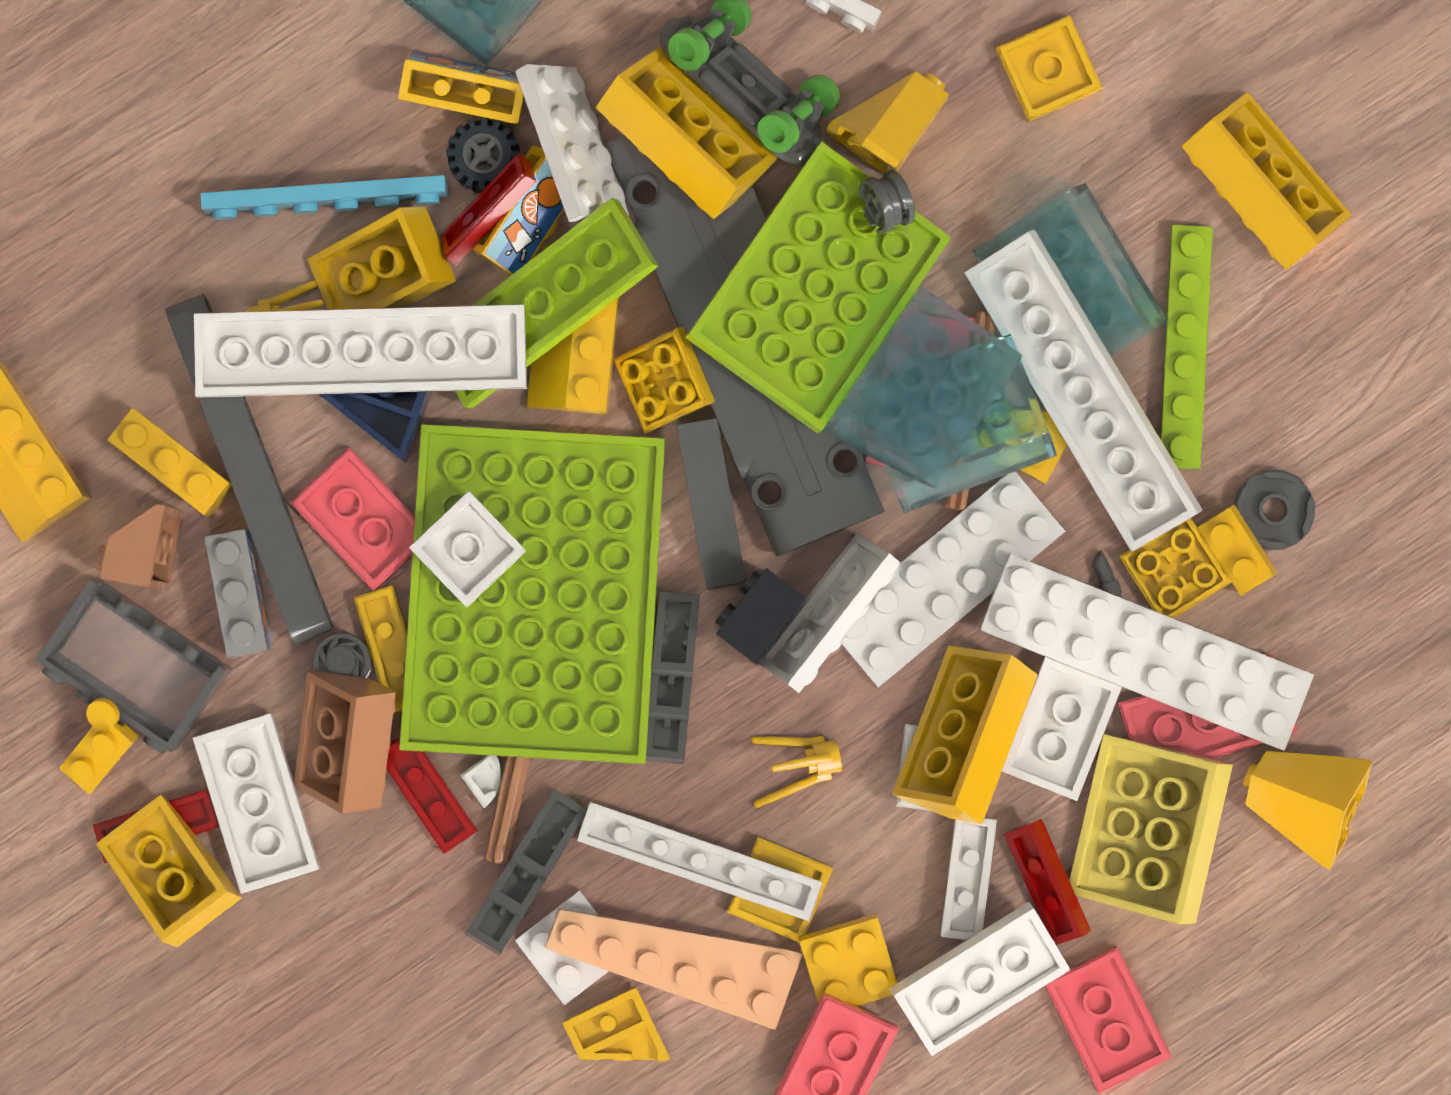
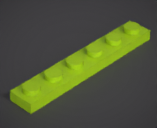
(1186, 344)

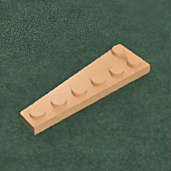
(711, 970)

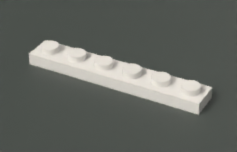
(700, 861)

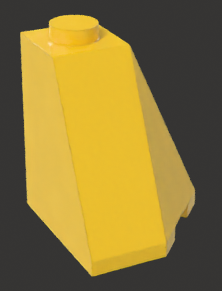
(890, 122)
(1308, 798)

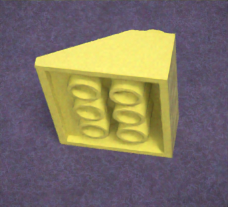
(1149, 829)

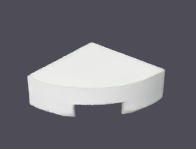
(484, 779)

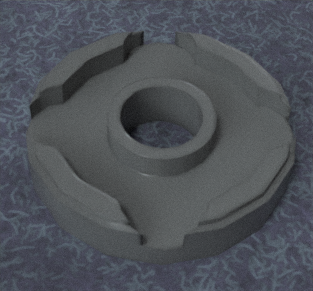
(1296, 500)

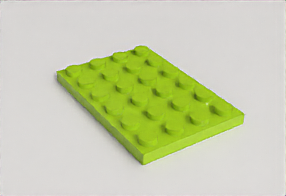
(815, 291)

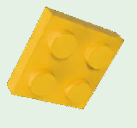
(850, 961)

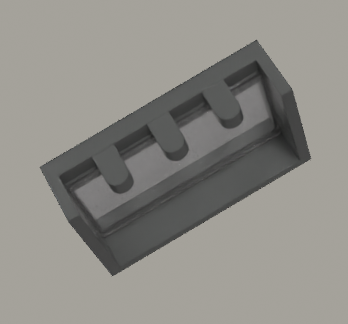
(137, 661)

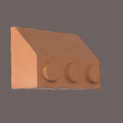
(143, 549)
(344, 741)

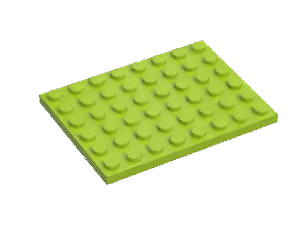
(564, 637)

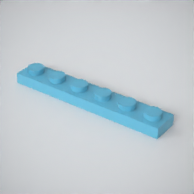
(307, 198)

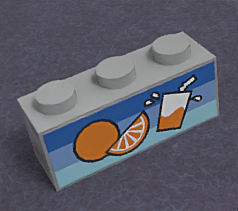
(238, 593)

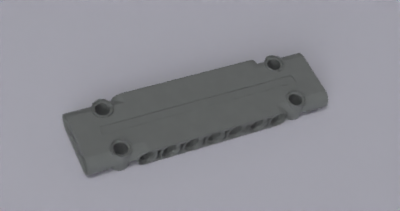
(760, 435)

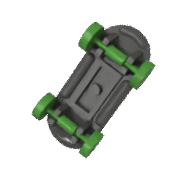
(747, 86)

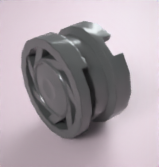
(887, 201)
(343, 655)

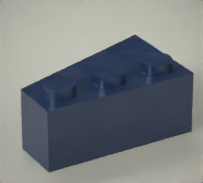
(386, 416)

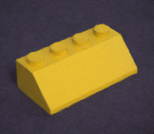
(685, 132)
(1266, 180)
(577, 369)
(34, 474)
(965, 733)

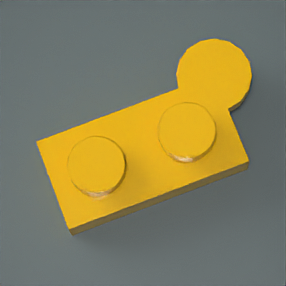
(100, 746)

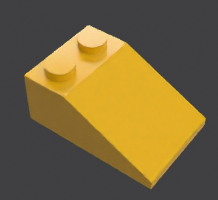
(383, 263)
(168, 872)

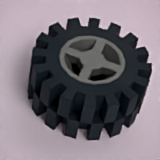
(474, 145)

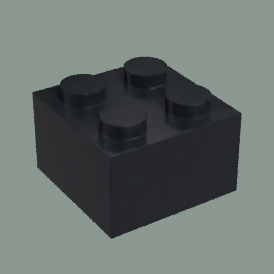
(759, 615)

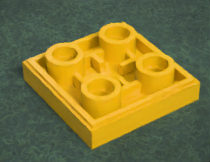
(664, 380)
(1175, 570)

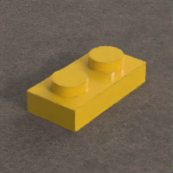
(1237, 550)

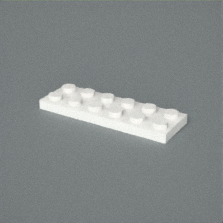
(949, 576)

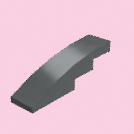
(711, 503)
(672, 676)
(526, 872)

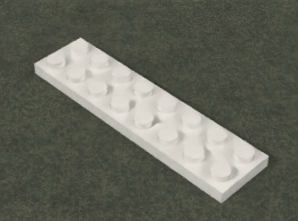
(360, 351)
(1083, 391)
(1146, 652)

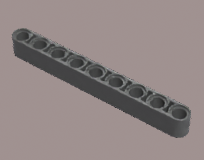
(257, 492)

